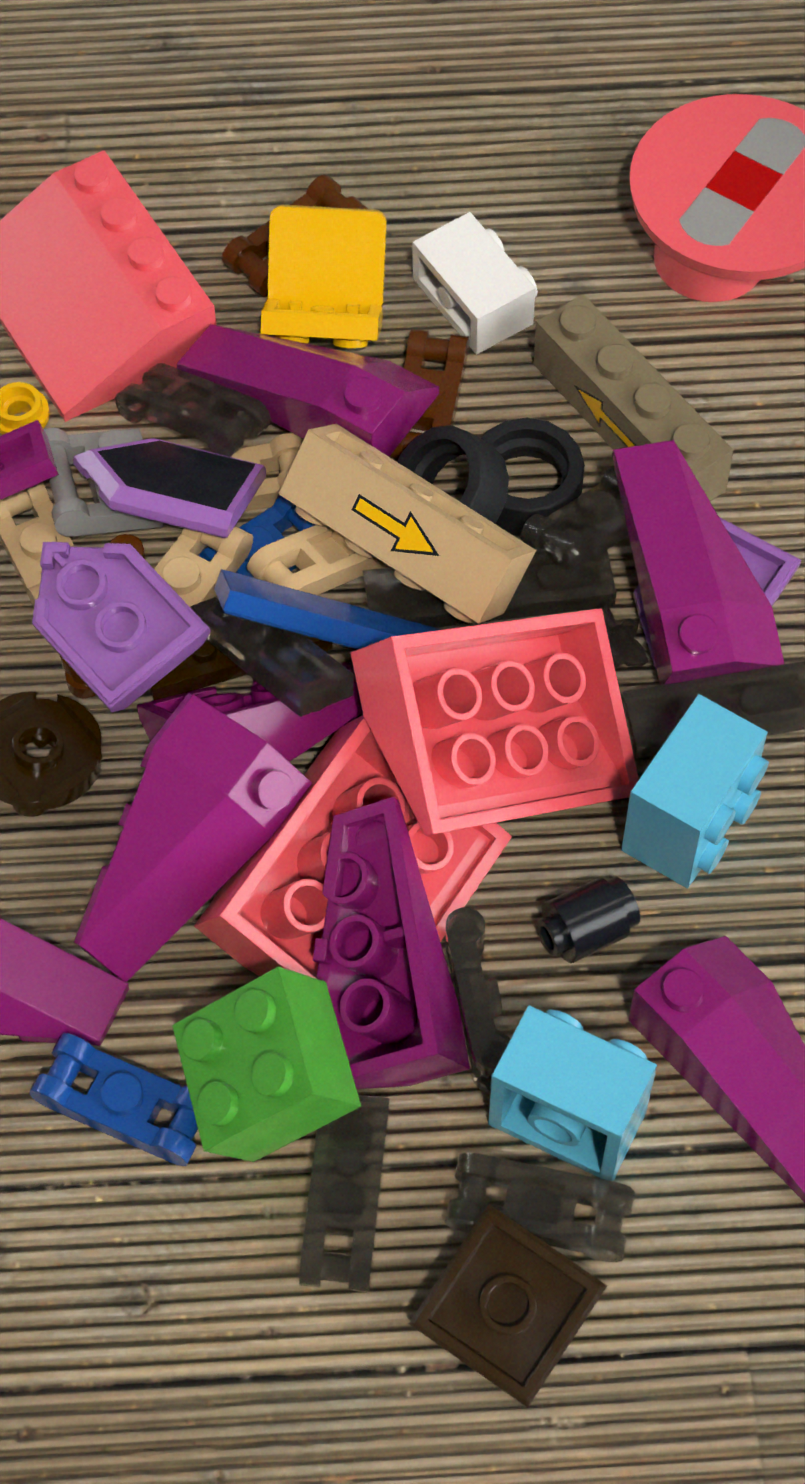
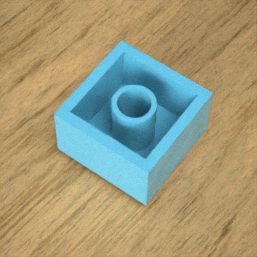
(695, 792)
(571, 1092)

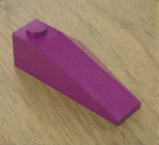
(733, 1045)

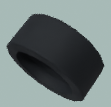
(542, 441)
(487, 473)

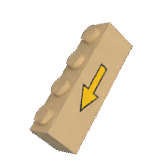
(406, 524)

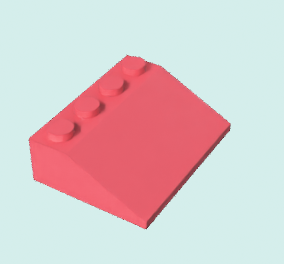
(94, 287)
(499, 718)
(276, 900)

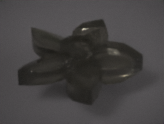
(621, 639)

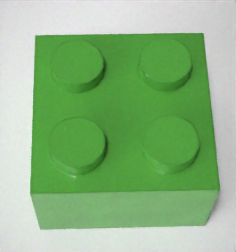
(265, 1065)

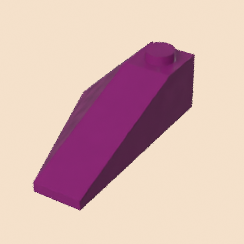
(314, 384)
(693, 581)
(263, 716)
(196, 819)
(386, 955)
(53, 991)

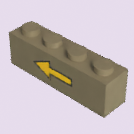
(624, 392)

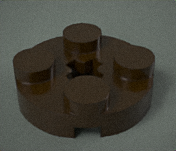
(72, 763)

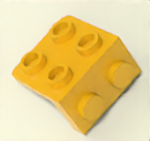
(325, 275)

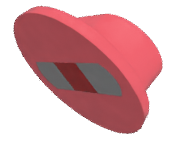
(723, 194)

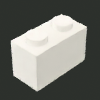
(474, 282)

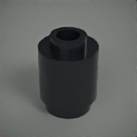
(588, 919)

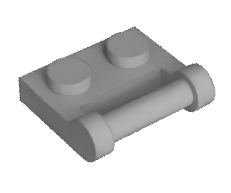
(73, 515)

